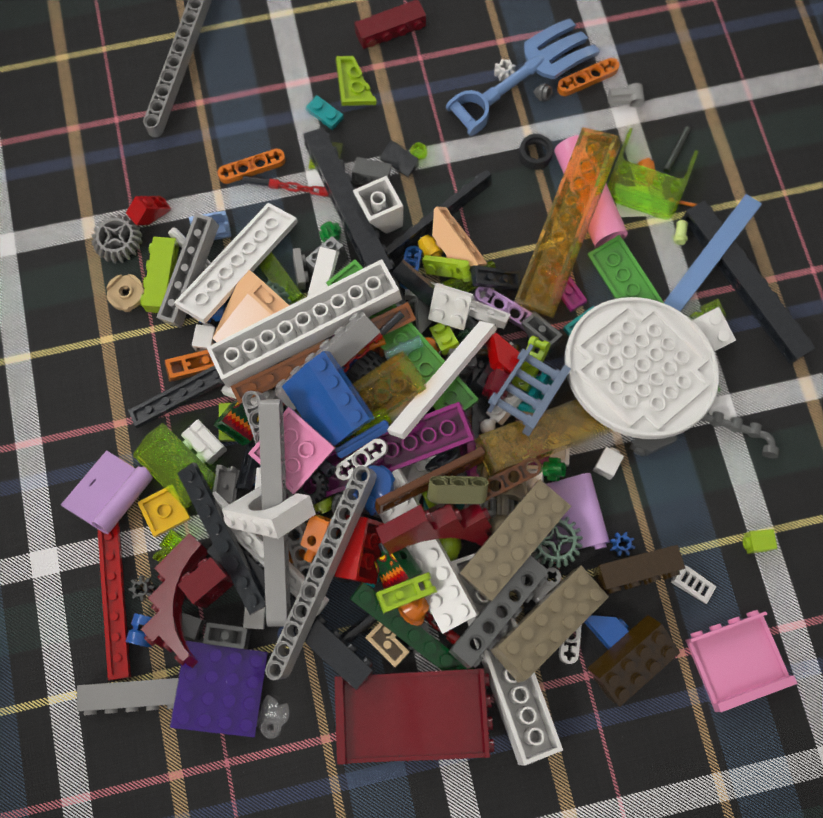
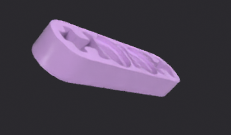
(508, 304)

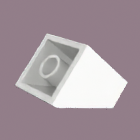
(381, 204)

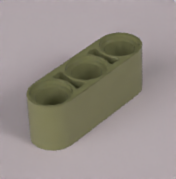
(457, 490)

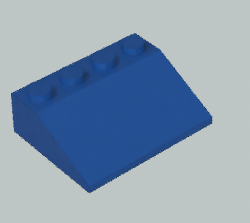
(328, 399)

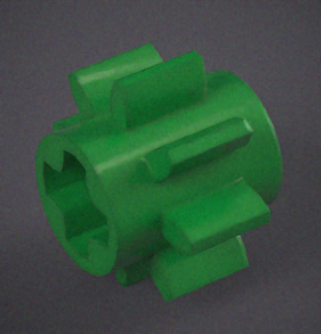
(329, 229)
(554, 469)

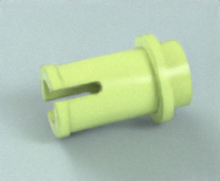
(681, 230)

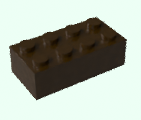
(639, 568)
(633, 660)

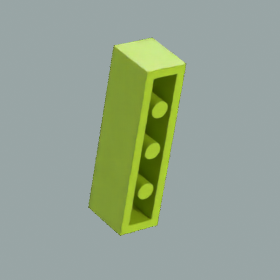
(159, 272)

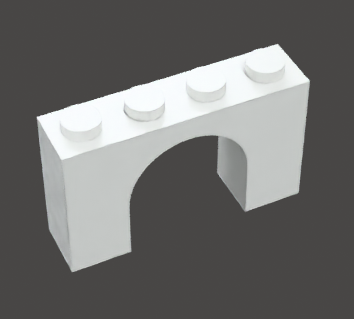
(248, 516)

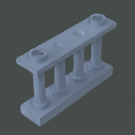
(538, 405)

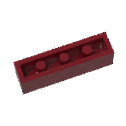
(390, 24)

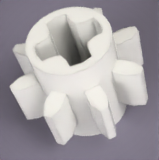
(504, 69)

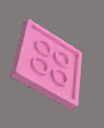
(303, 450)

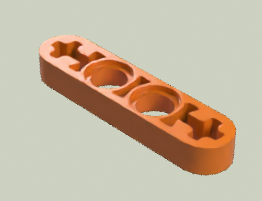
(588, 77)
(252, 168)

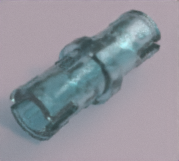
(407, 346)

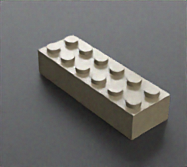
(514, 540)
(549, 624)

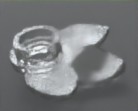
(272, 714)

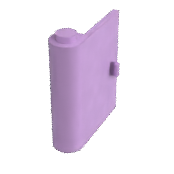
(107, 492)
(584, 511)

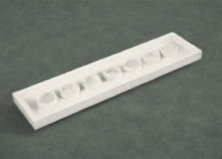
(241, 255)
(451, 602)

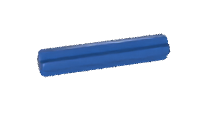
(362, 439)

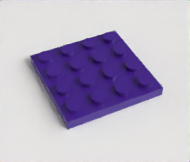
(220, 690)

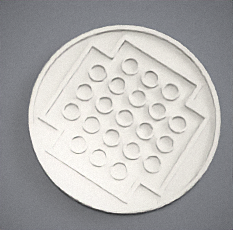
(641, 368)

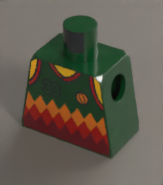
(235, 423)
(395, 567)

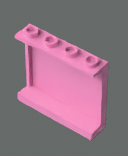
(739, 661)

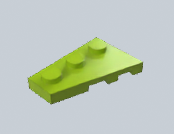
(352, 84)

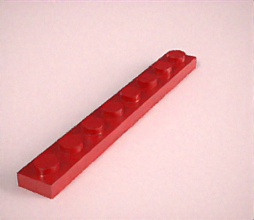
(114, 604)

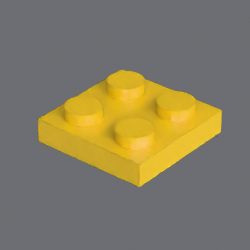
(162, 512)

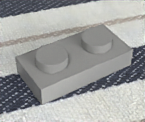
(299, 262)

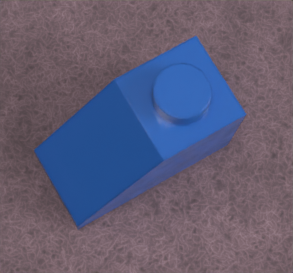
(607, 629)

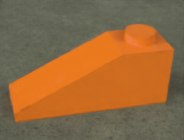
(188, 365)

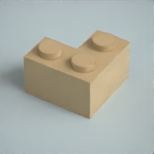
(387, 644)

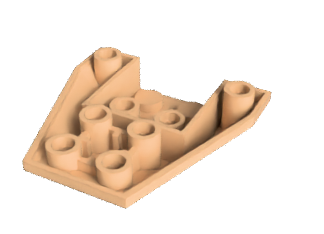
(248, 304)

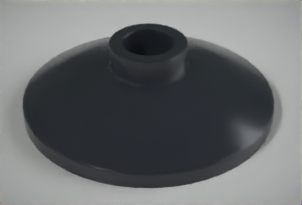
(442, 459)

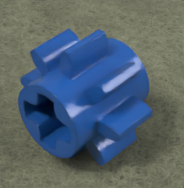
(624, 538)

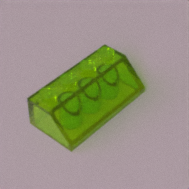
(166, 456)

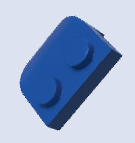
(382, 486)

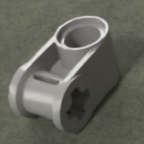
(541, 592)

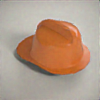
(415, 611)

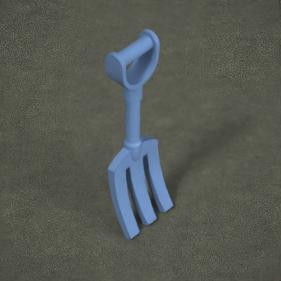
(537, 62)

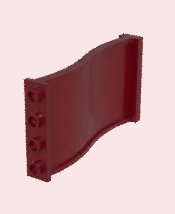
(414, 717)

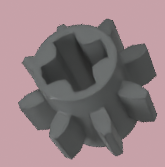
(136, 587)

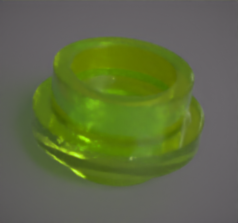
(419, 150)

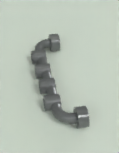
(754, 431)

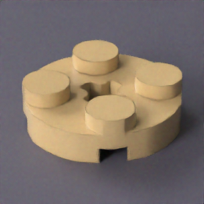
(125, 282)

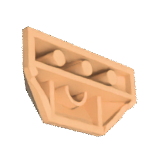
(453, 239)

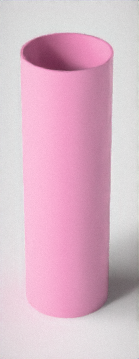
(606, 219)

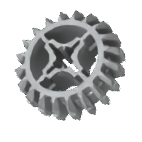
(114, 248)

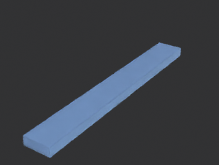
(713, 253)

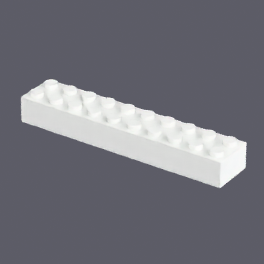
(303, 323)
(519, 703)

